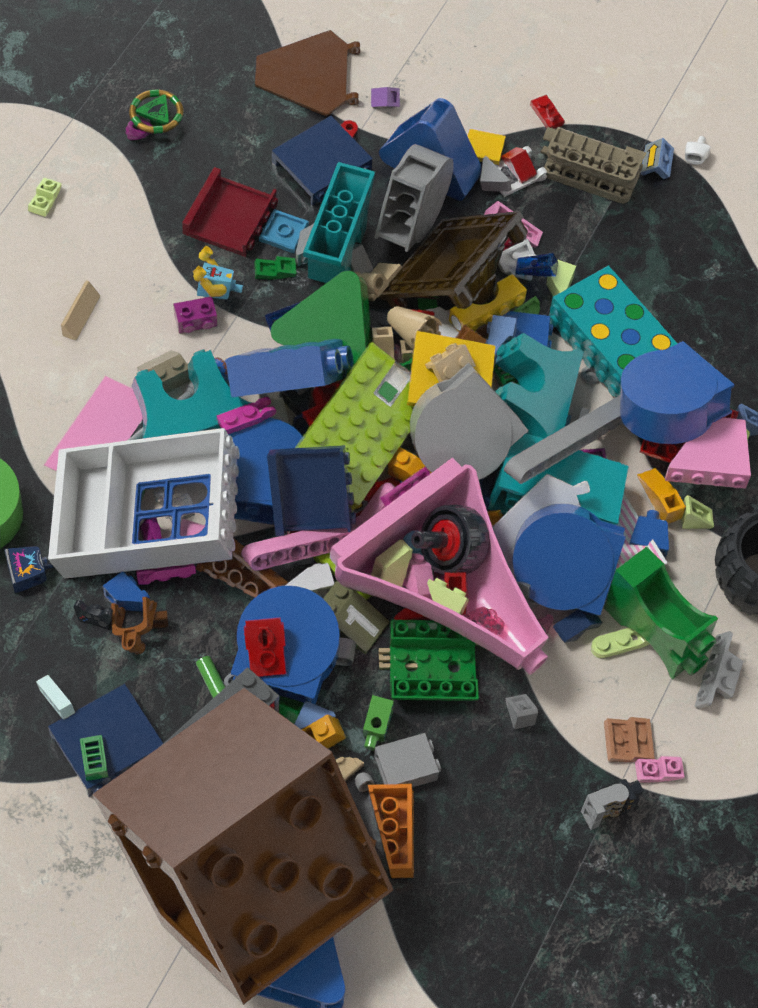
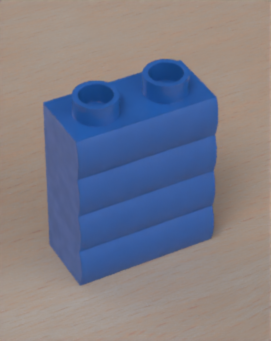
(288, 367)

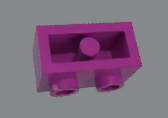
(195, 315)

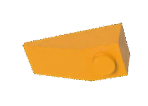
(404, 465)

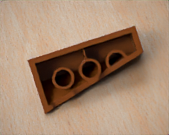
(240, 575)

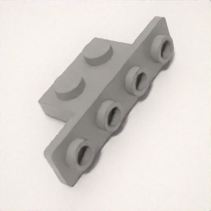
(721, 672)

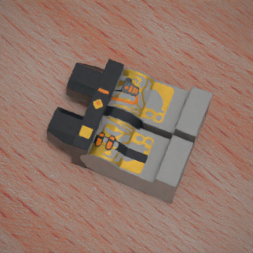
(611, 802)

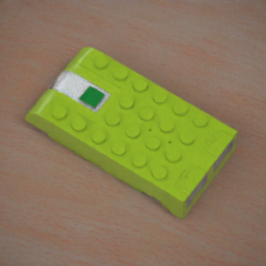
(367, 417)

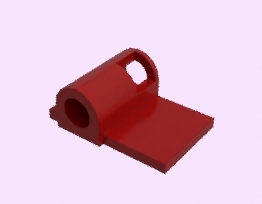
(265, 646)

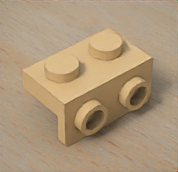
(450, 362)

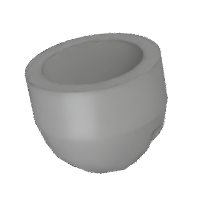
(362, 781)

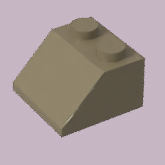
(170, 368)

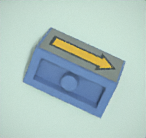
(658, 158)

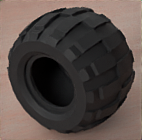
(732, 571)

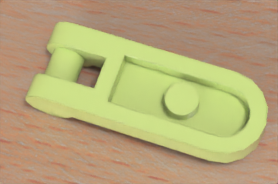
(617, 643)

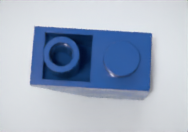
(124, 592)

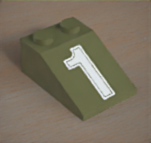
(355, 617)

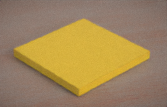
(430, 344)

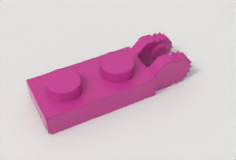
(246, 415)

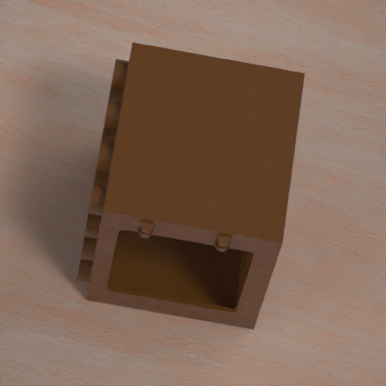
(245, 842)

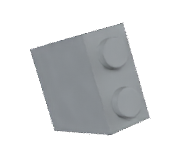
(408, 761)

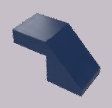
(576, 624)

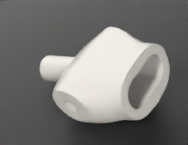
(697, 151)

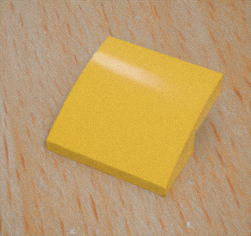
(487, 145)

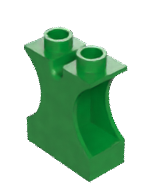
(653, 607)

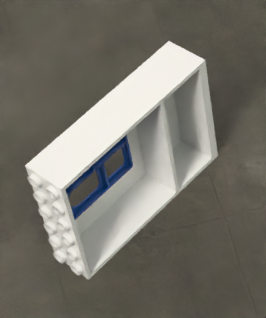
(101, 497)

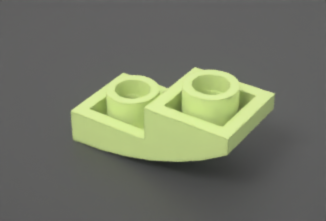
(45, 197)

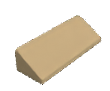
(80, 311)

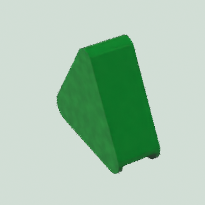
(331, 312)

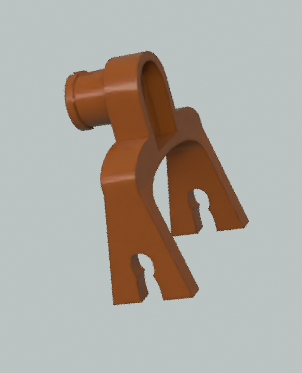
(132, 636)

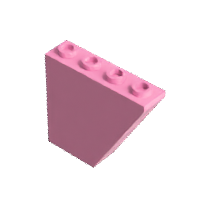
(715, 457)

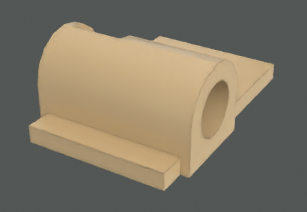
(379, 278)

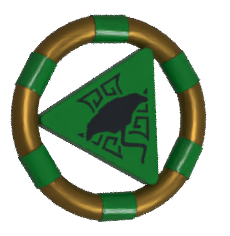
(155, 111)

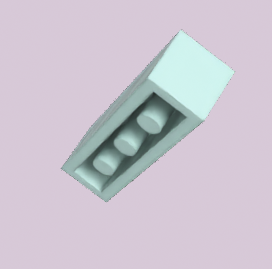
(55, 697)

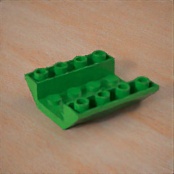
(432, 650)

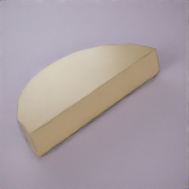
(349, 766)

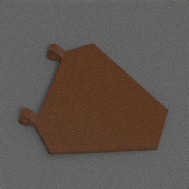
(309, 72)

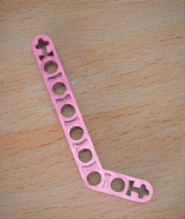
(307, 542)

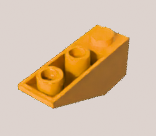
(662, 495)
(326, 731)

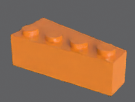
(395, 820)

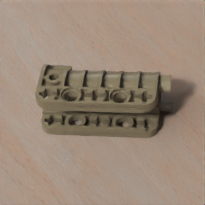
(592, 162)

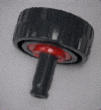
(453, 539)

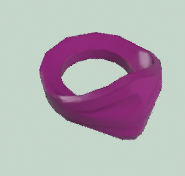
(133, 134)

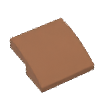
(628, 739)

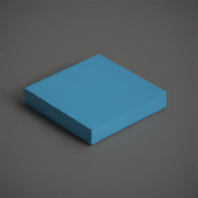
(283, 231)

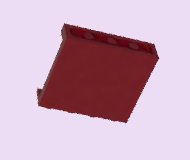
(228, 214)

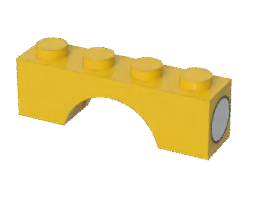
(508, 295)

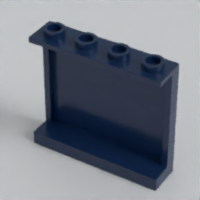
(315, 154)
(311, 488)
(124, 733)

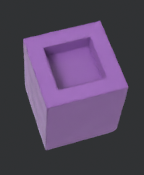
(385, 97)

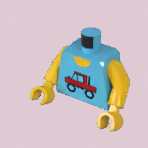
(213, 279)

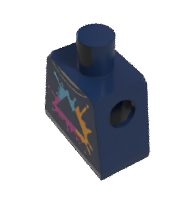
(26, 567)

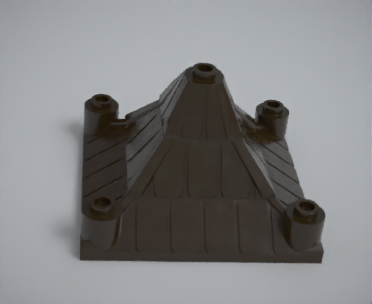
(457, 261)

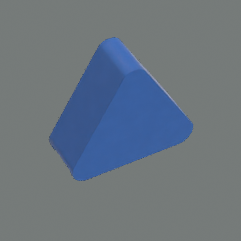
(441, 131)
(311, 982)

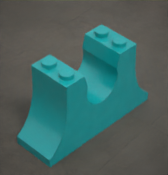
(339, 222)
(545, 382)
(170, 416)

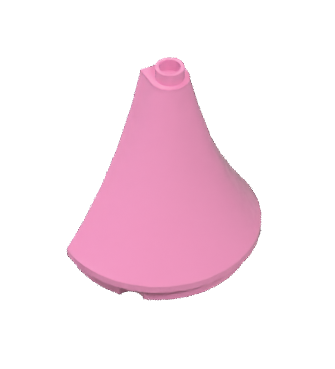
(488, 586)

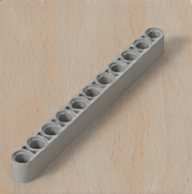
(564, 442)

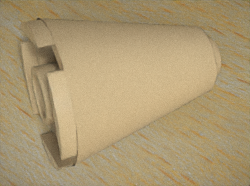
(407, 322)

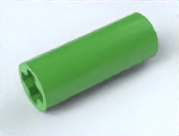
(210, 675)

